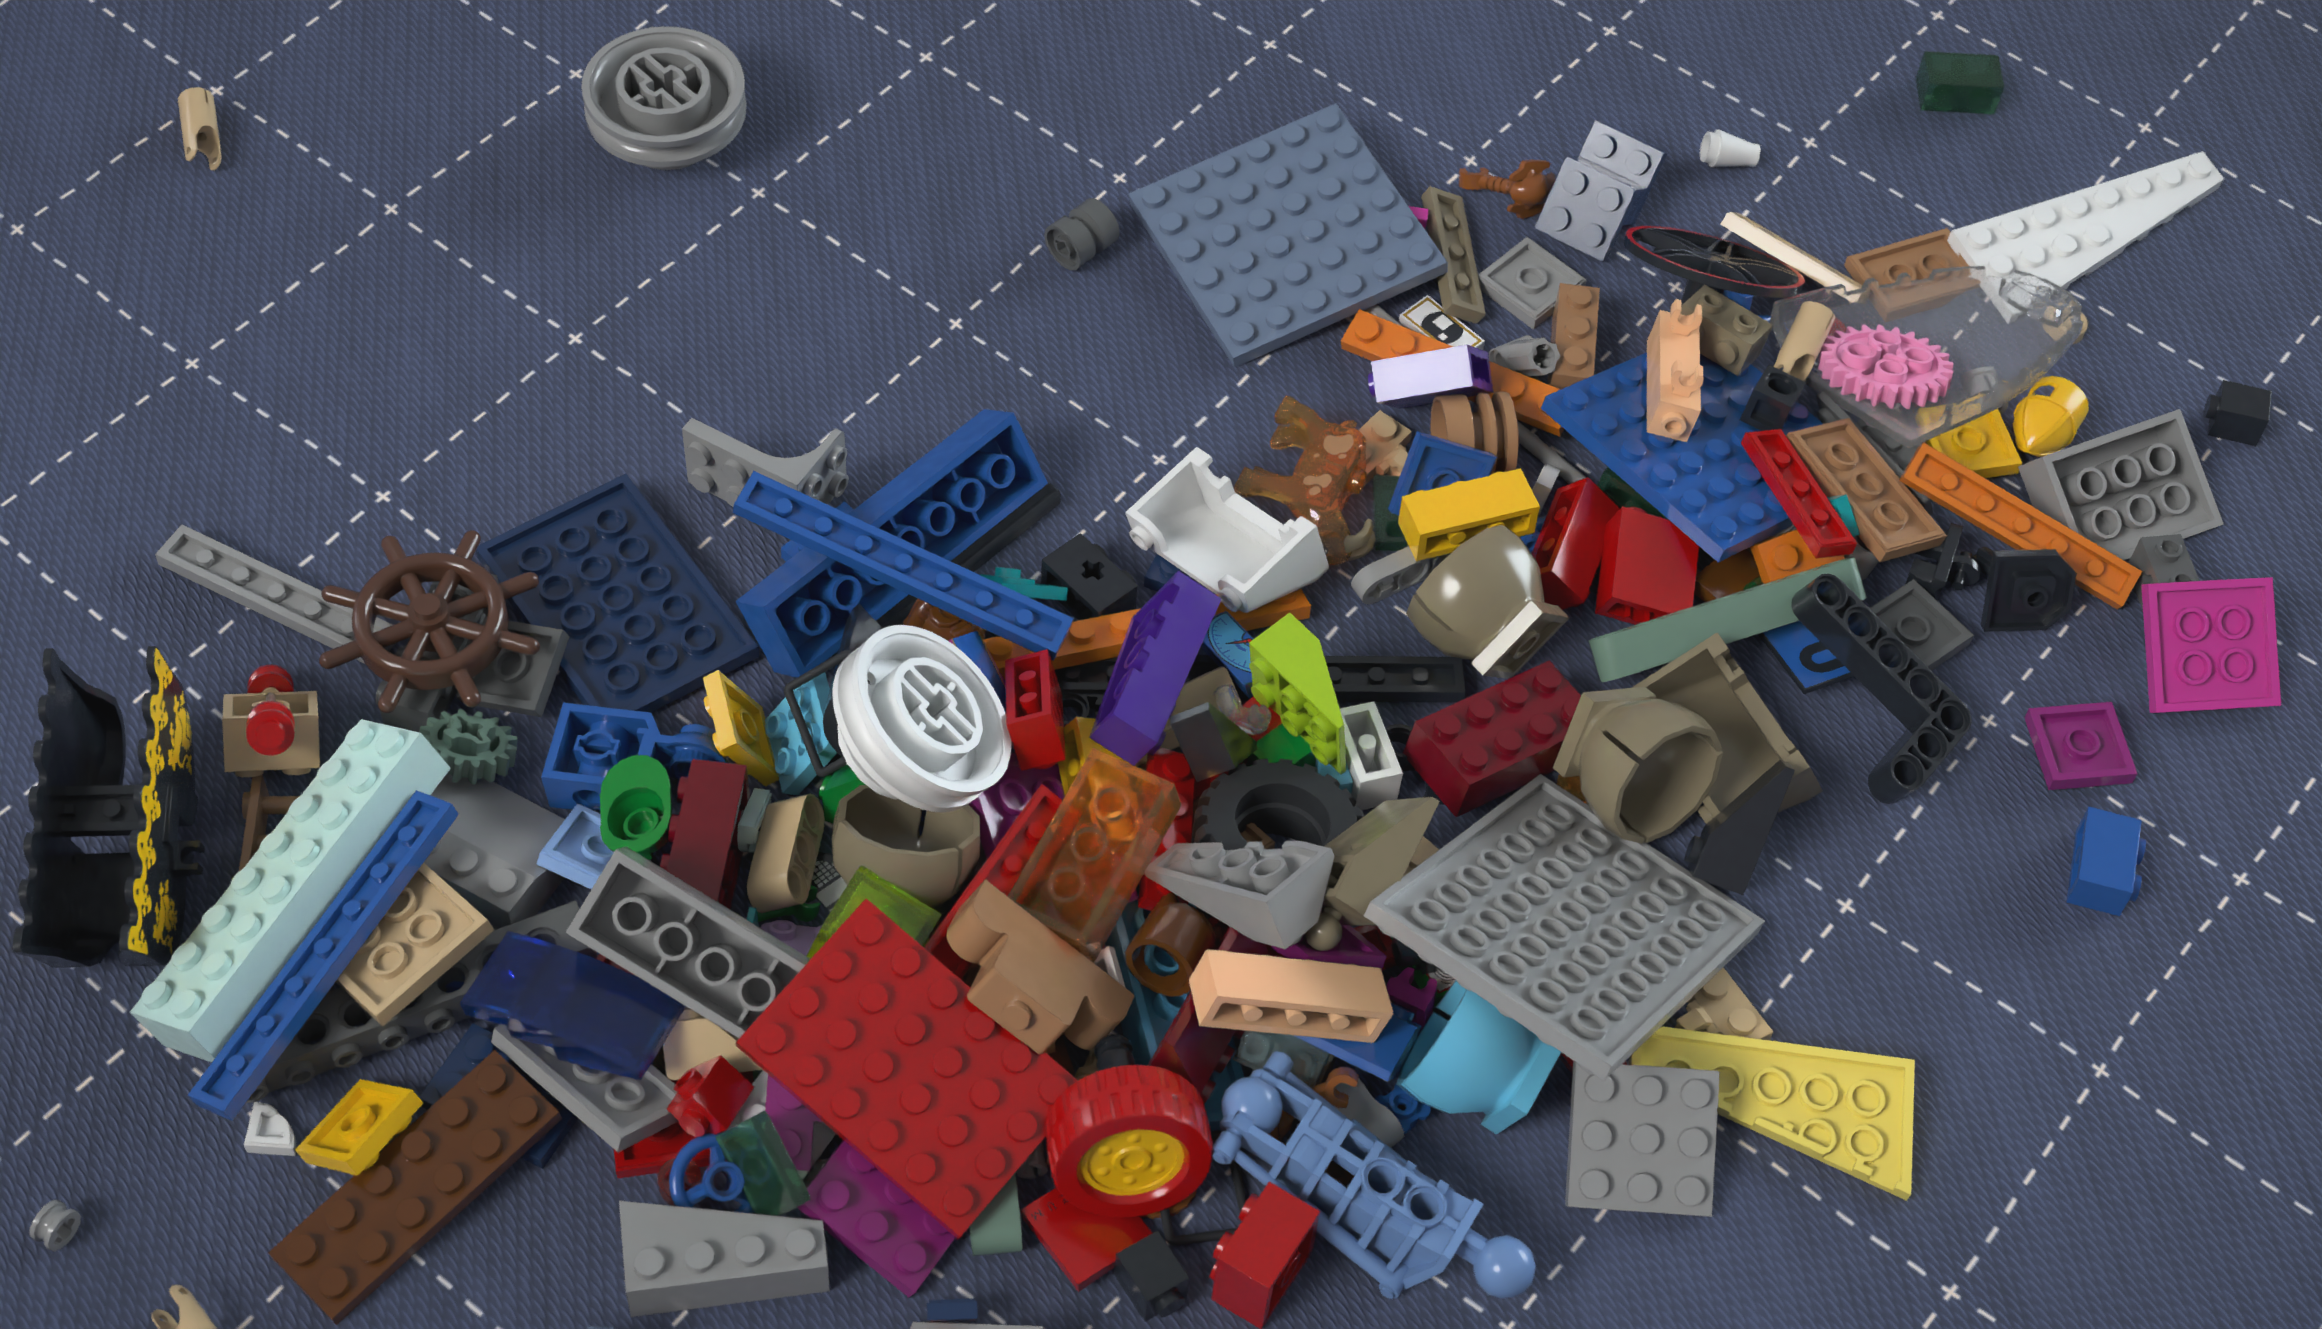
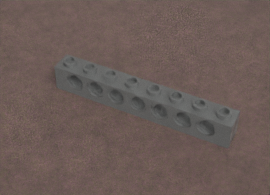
(433, 1012)

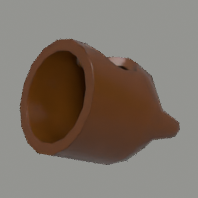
(1182, 934)

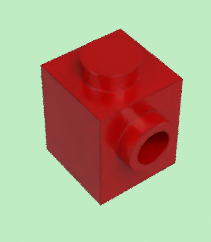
(709, 1097)

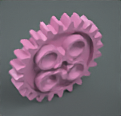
(1885, 366)

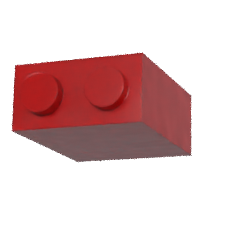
(1645, 568)

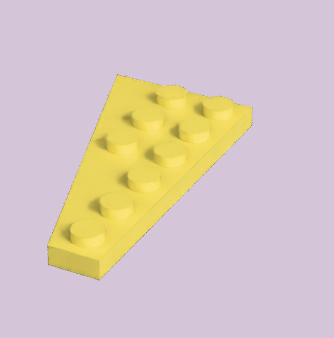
(1817, 1100)

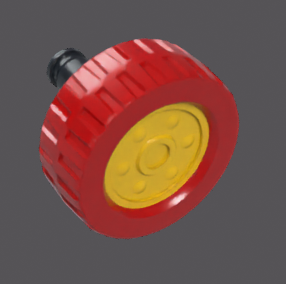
(1128, 1136)

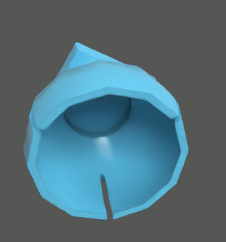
(1476, 1062)

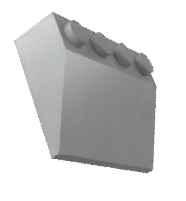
(2126, 485)
(494, 850)

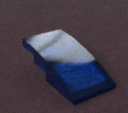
(574, 1005)

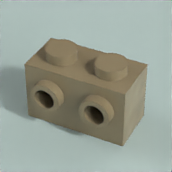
(1728, 331)

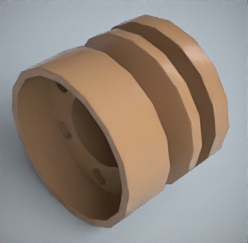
(1487, 428)

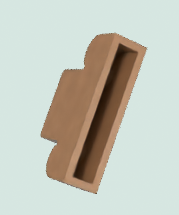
(1032, 976)

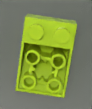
(1296, 684)

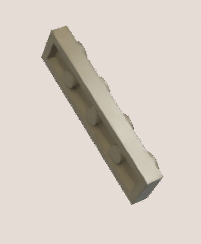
(1450, 233)

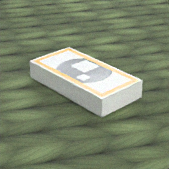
(1429, 319)

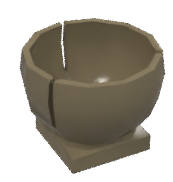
(1487, 604)
(1639, 761)
(887, 841)

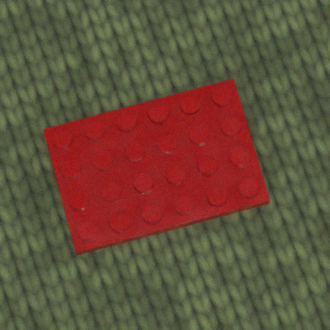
(907, 1067)

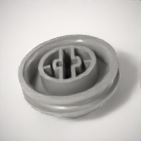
(664, 97)

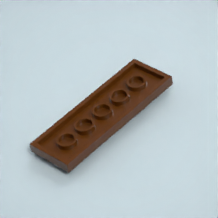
(415, 1187)

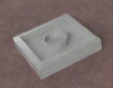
(1527, 281)

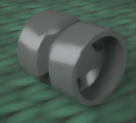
(1082, 234)

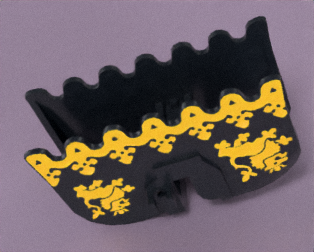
(90, 901)

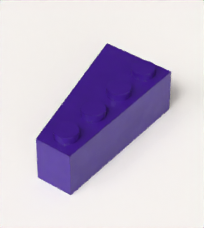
(1153, 668)

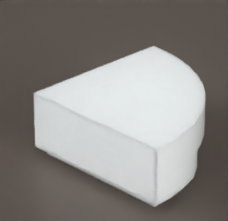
(269, 1132)

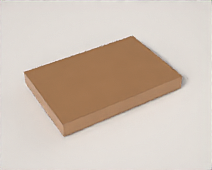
(1912, 256)

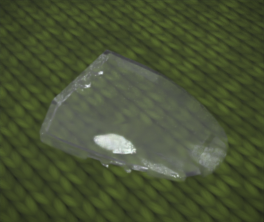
(2006, 324)

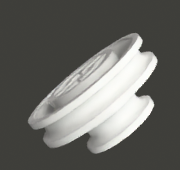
(923, 724)

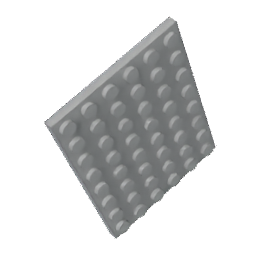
(1566, 925)

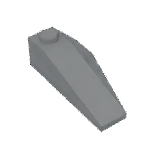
(1252, 889)

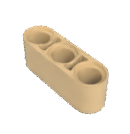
(786, 853)

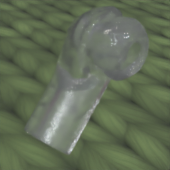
(1250, 720)

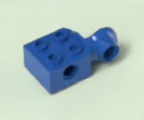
(596, 738)

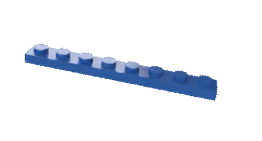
(902, 565)
(322, 956)

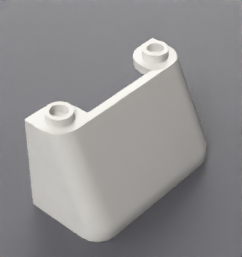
(1225, 538)

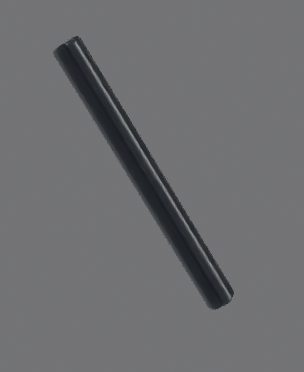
(988, 544)

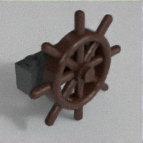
(442, 626)

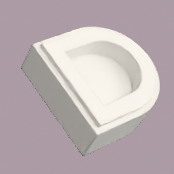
(1544, 484)

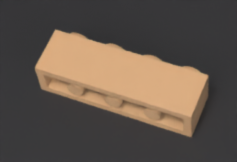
(1290, 996)

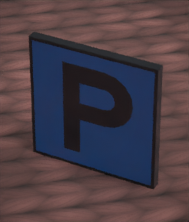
(1804, 657)

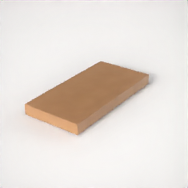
(1884, 509)

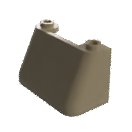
(1751, 739)

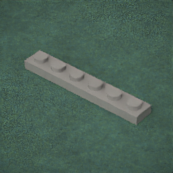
(259, 587)

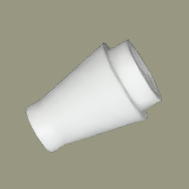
(1726, 150)

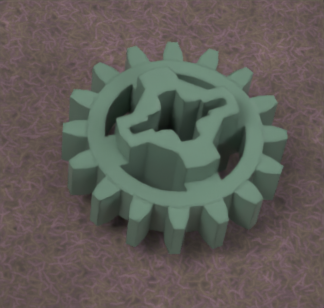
(472, 745)

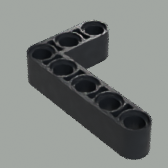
(1894, 676)

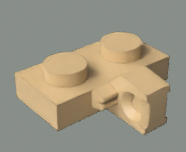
(1385, 445)
(1724, 1010)

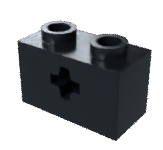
(1092, 580)

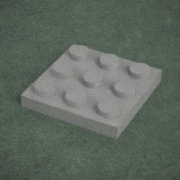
(1643, 1140)

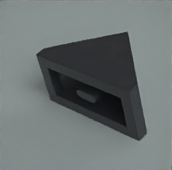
(1210, 741)

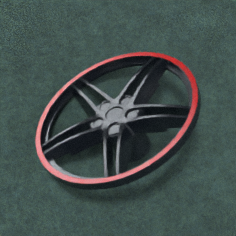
(1678, 254)

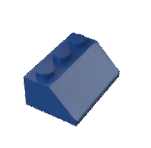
(1386, 1054)

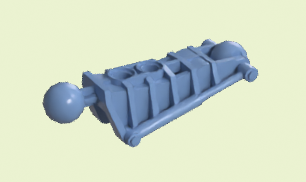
(1390, 1215)

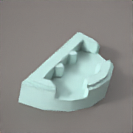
(752, 820)

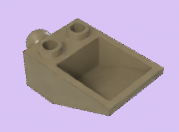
(1368, 862)

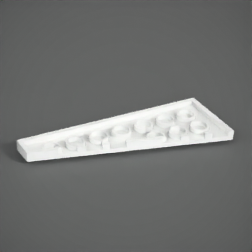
(2087, 227)

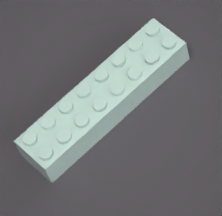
(286, 888)

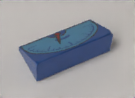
(1229, 647)

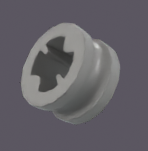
(55, 1225)

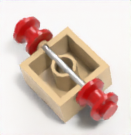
(270, 726)

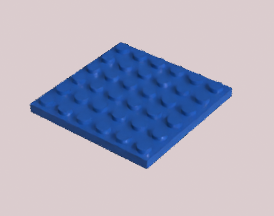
(1698, 484)

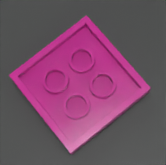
(2211, 645)

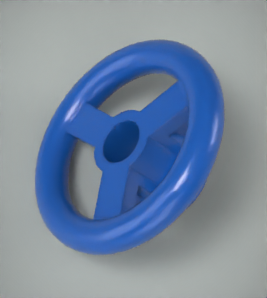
(705, 1189)

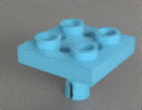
(788, 748)

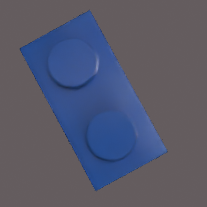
(2106, 861)

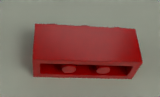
(1572, 542)
(1034, 710)

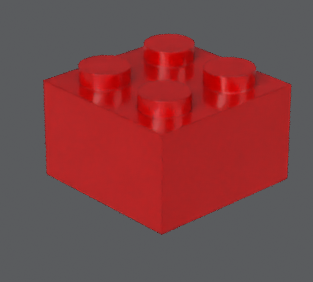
(1263, 1254)

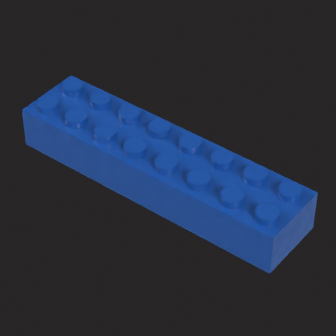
(935, 504)

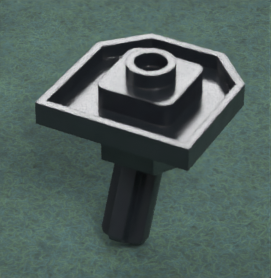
(2025, 588)

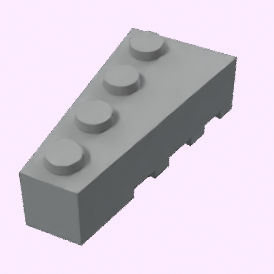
(716, 1257)

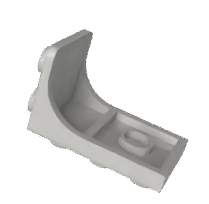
(724, 465)

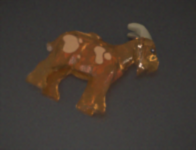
(1322, 478)

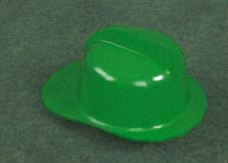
(636, 806)

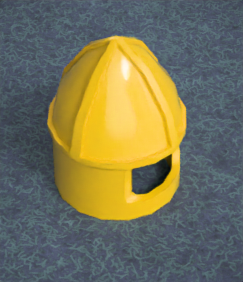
(2049, 422)

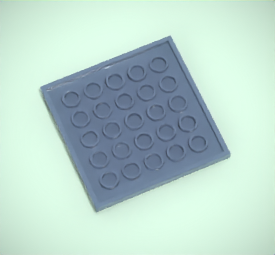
(1287, 234)

